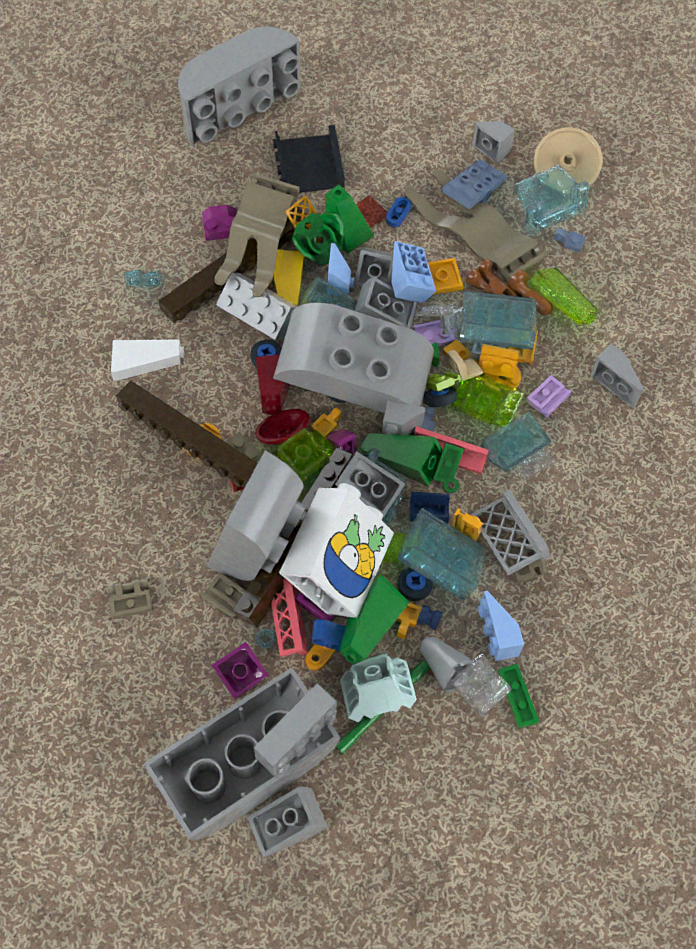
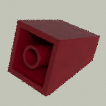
(271, 390)

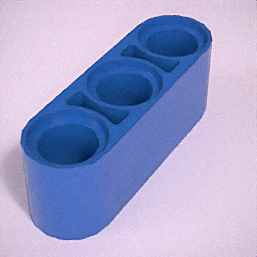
(328, 634)

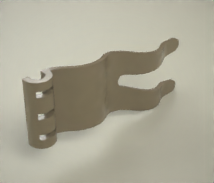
(262, 218)
(484, 234)

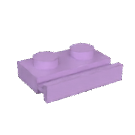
(433, 333)
(548, 396)

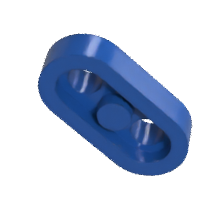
(397, 212)

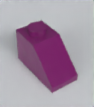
(343, 440)

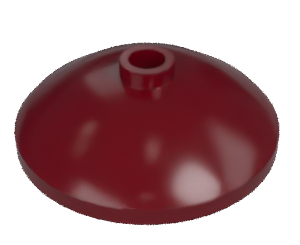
(282, 426)

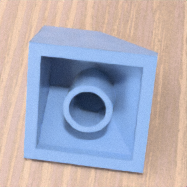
(339, 272)

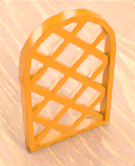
(305, 198)

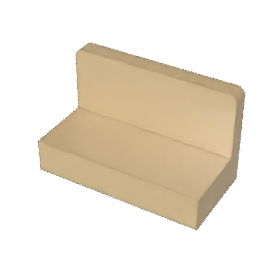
(466, 368)

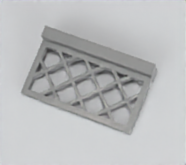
(526, 528)

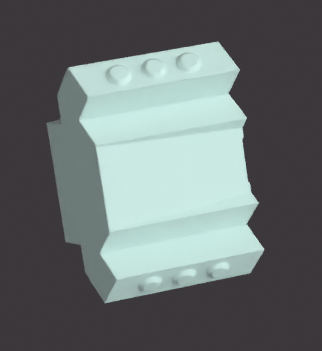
(377, 687)

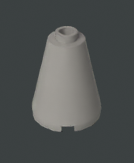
(443, 661)

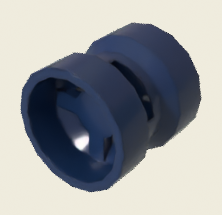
(429, 617)

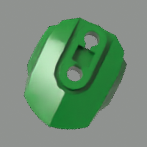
(325, 226)

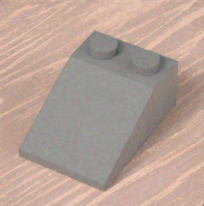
(379, 301)
(617, 375)
(375, 484)
(287, 821)

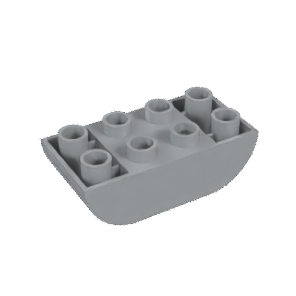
(237, 80)

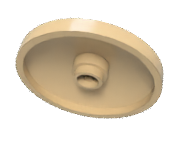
(572, 150)

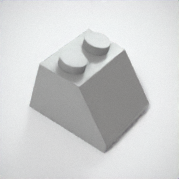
(493, 139)
(374, 264)
(402, 418)

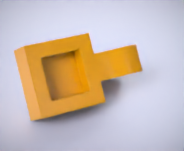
(327, 424)
(408, 618)

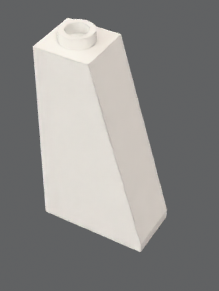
(143, 356)

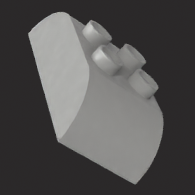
(354, 357)
(262, 513)
(214, 771)

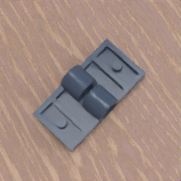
(474, 184)

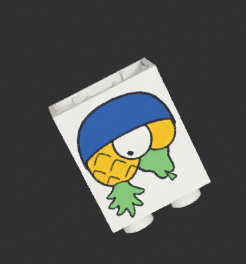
(337, 551)

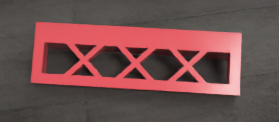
(472, 457)
(296, 620)

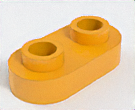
(324, 656)

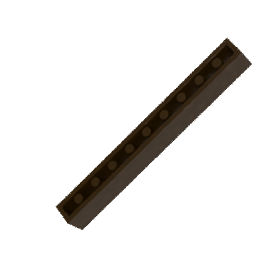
(203, 286)
(186, 434)
(262, 590)

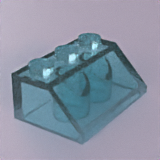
(515, 442)

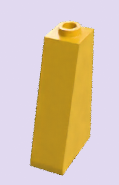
(289, 275)

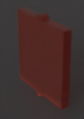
(371, 211)

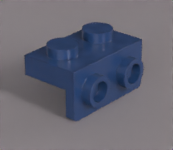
(432, 502)

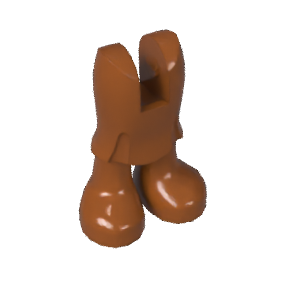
(519, 283)
(495, 285)

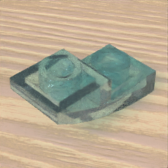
(135, 279)

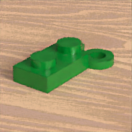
(448, 466)

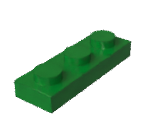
(519, 697)

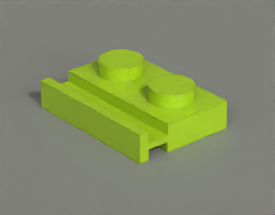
(439, 382)

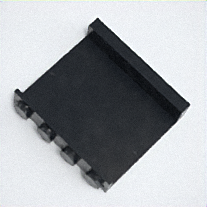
(310, 161)

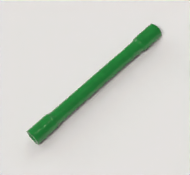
(351, 737)

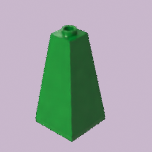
(354, 224)
(407, 454)
(376, 616)

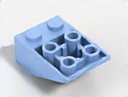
(411, 273)
(501, 628)

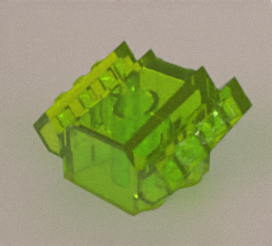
(488, 400)
(305, 453)

